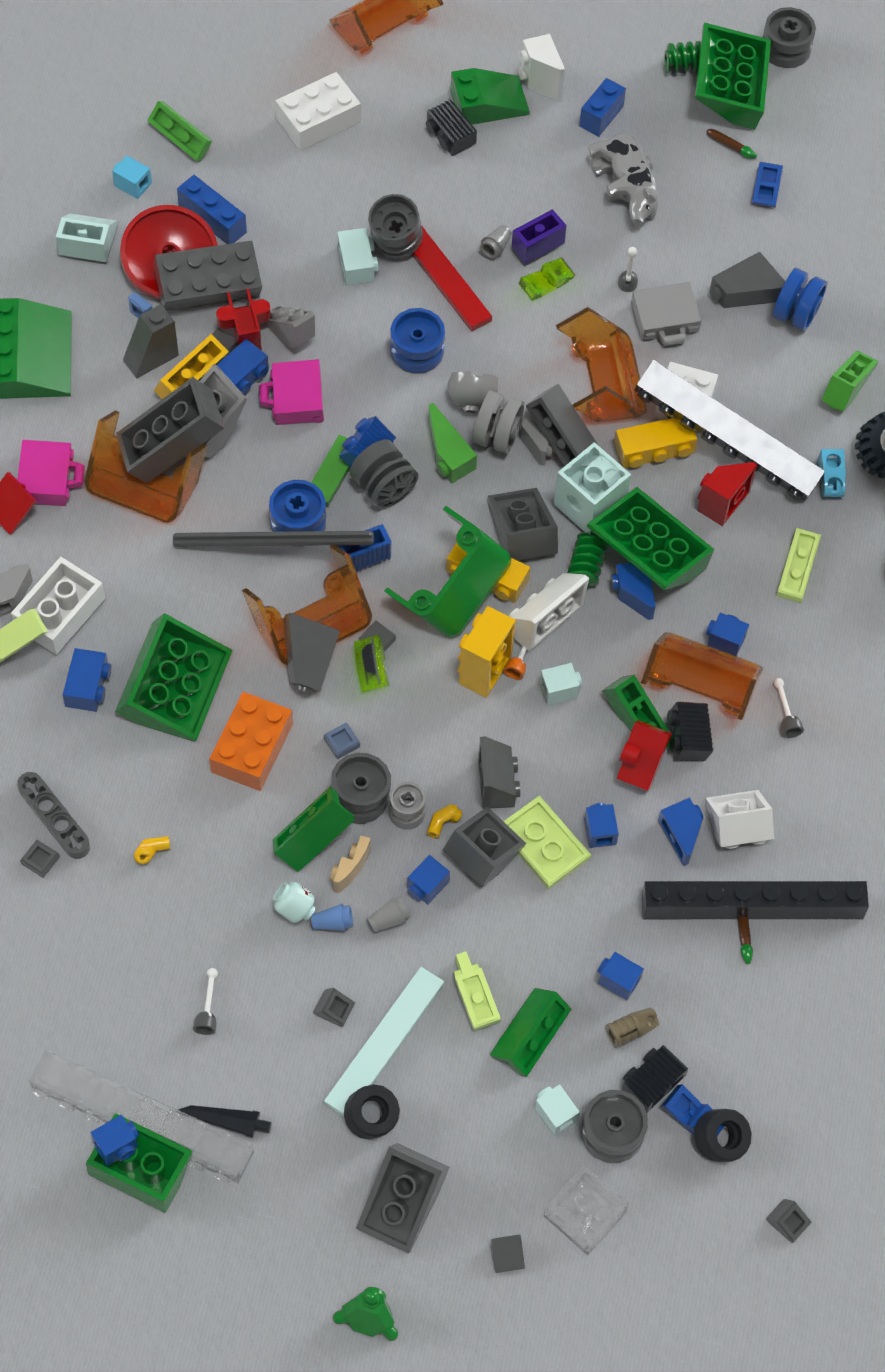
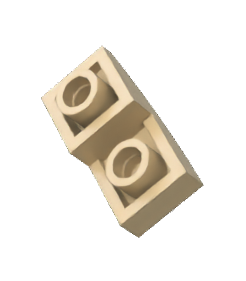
(350, 868)

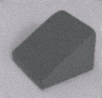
(334, 1007)
(788, 1219)
(507, 1253)

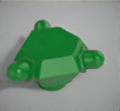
(368, 1314)

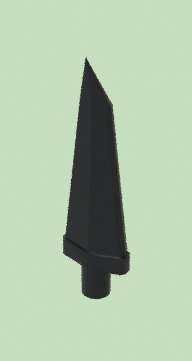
(234, 1120)

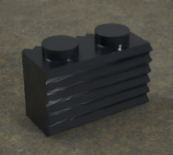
(451, 127)
(690, 731)
(654, 1077)

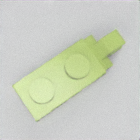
(475, 993)

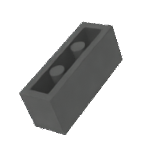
(560, 423)

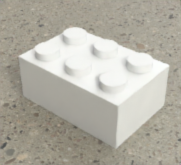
(318, 111)
(63, 601)

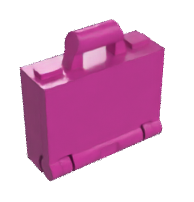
(295, 391)
(46, 471)

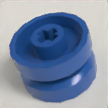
(800, 299)
(417, 340)
(297, 507)

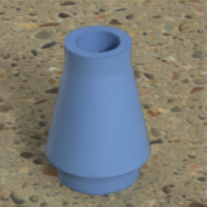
(333, 918)

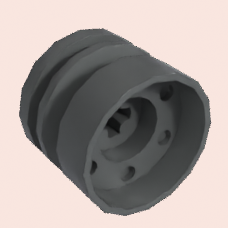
(395, 214)
(384, 473)

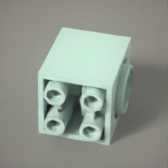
(590, 486)

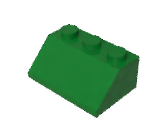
(150, 1173)

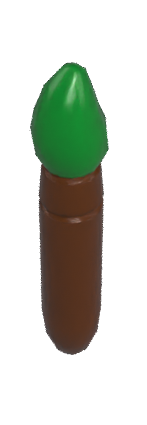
(746, 151)
(745, 939)

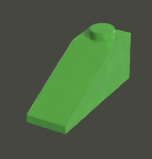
(848, 381)
(451, 451)

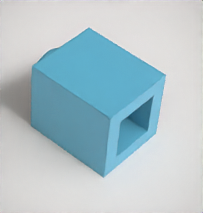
(131, 176)

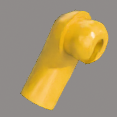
(447, 813)
(149, 847)

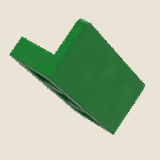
(312, 830)
(531, 1030)

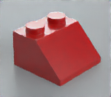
(725, 490)

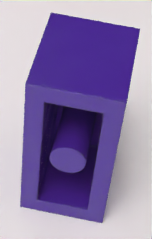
(538, 236)

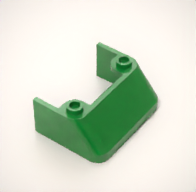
(467, 586)

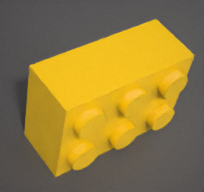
(486, 651)

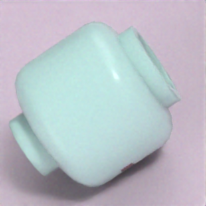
(294, 902)

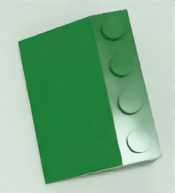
(733, 74)
(34, 349)
(652, 540)
(174, 679)

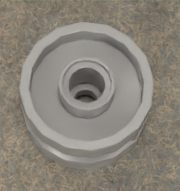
(498, 422)

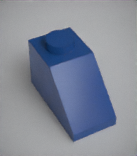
(634, 589)
(682, 825)

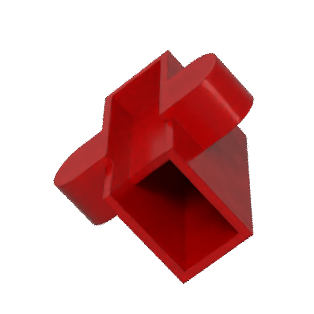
(244, 319)
(643, 755)

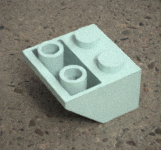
(85, 237)

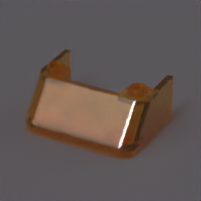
(373, 18)
(610, 367)
(160, 498)
(341, 609)
(704, 671)

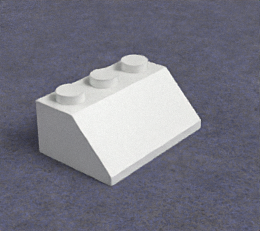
(549, 608)

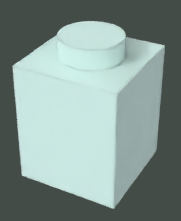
(560, 683)
(556, 1109)

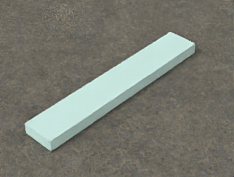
(386, 1038)

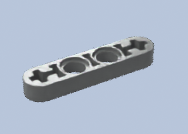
(51, 816)

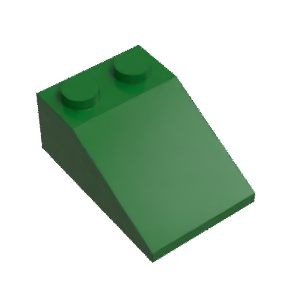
(488, 95)

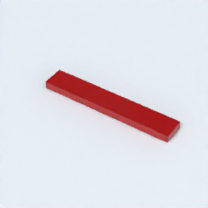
(451, 284)

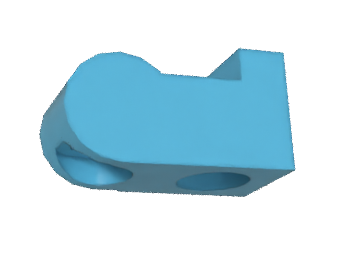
(834, 476)

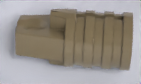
(631, 1026)

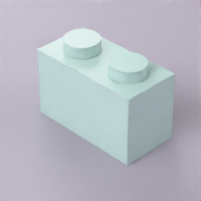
(356, 256)

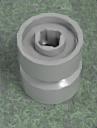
(407, 805)

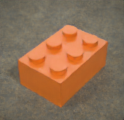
(251, 741)

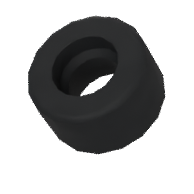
(387, 1103)
(706, 1135)

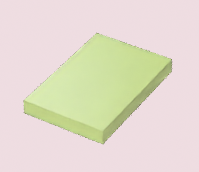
(550, 847)

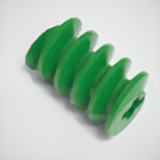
(682, 56)
(588, 557)

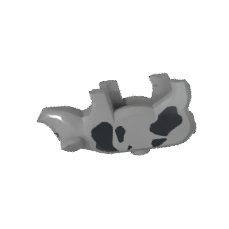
(630, 173)

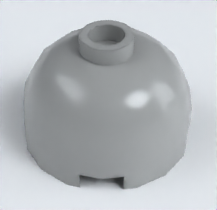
(470, 390)

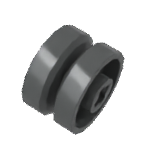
(790, 36)
(362, 785)
(616, 1109)

